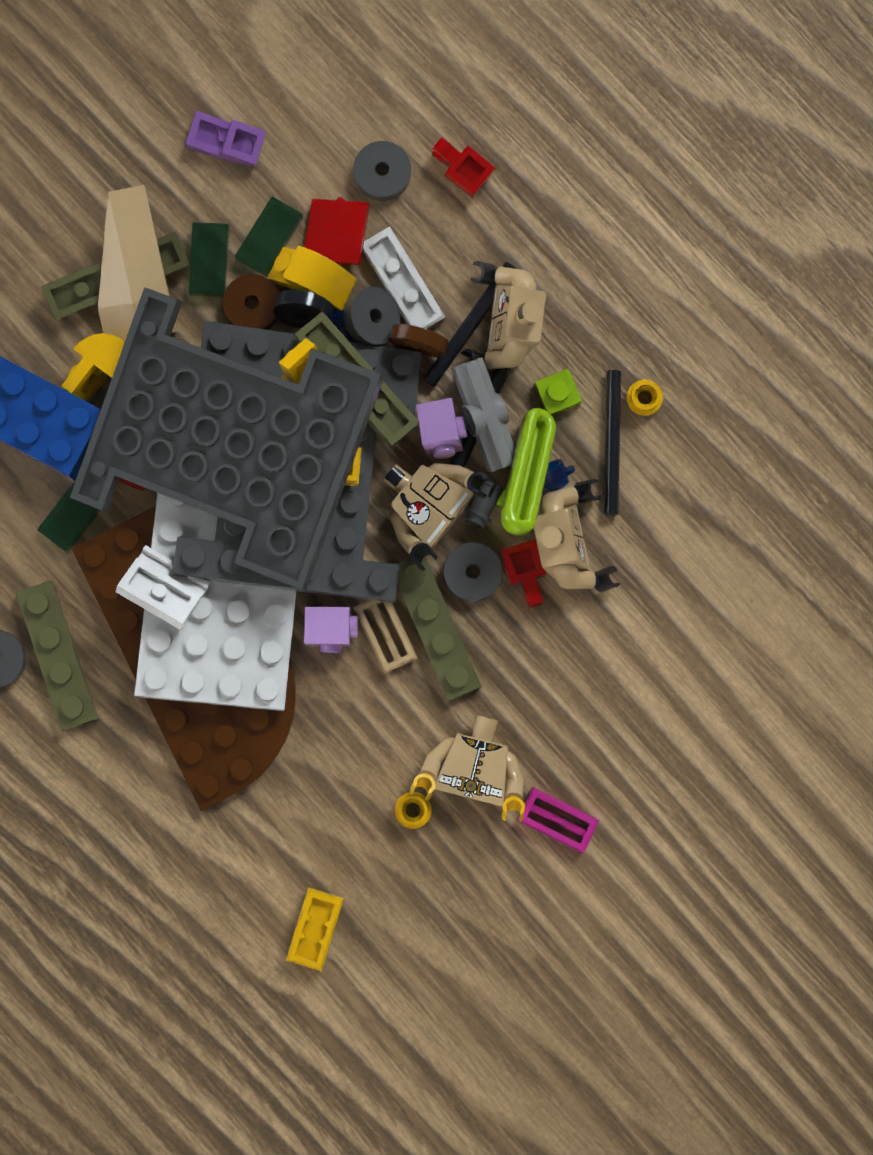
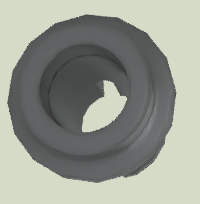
(481, 508)

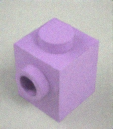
(441, 428)
(329, 628)

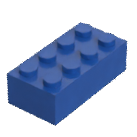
(44, 420)

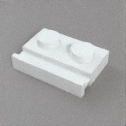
(155, 589)

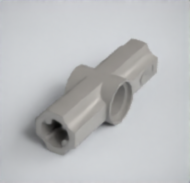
(484, 414)

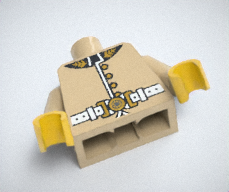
(474, 769)

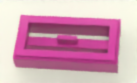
(586, 834)

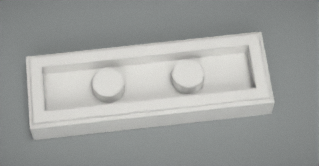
(402, 280)

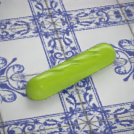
(528, 472)

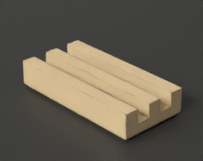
(399, 661)

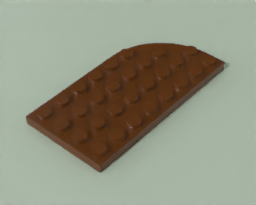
(213, 744)

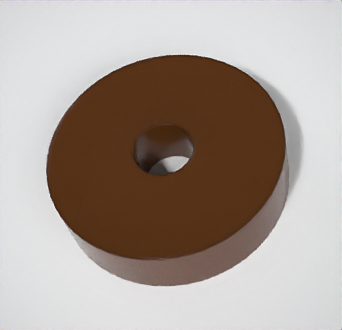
(246, 288)
(418, 339)

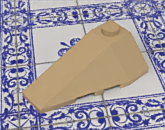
(128, 260)

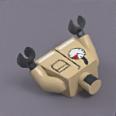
(515, 316)
(430, 504)
(562, 540)

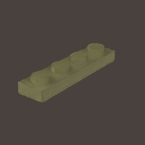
(82, 287)
(389, 415)
(436, 629)
(57, 655)

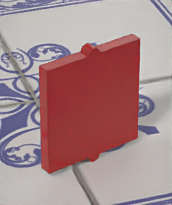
(337, 229)

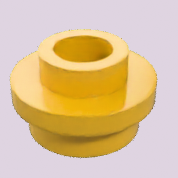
(650, 388)
(413, 822)

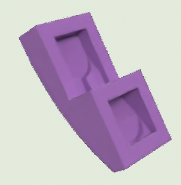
(225, 140)

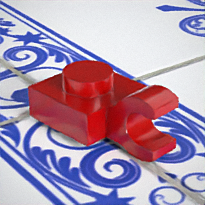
(466, 169)
(524, 567)

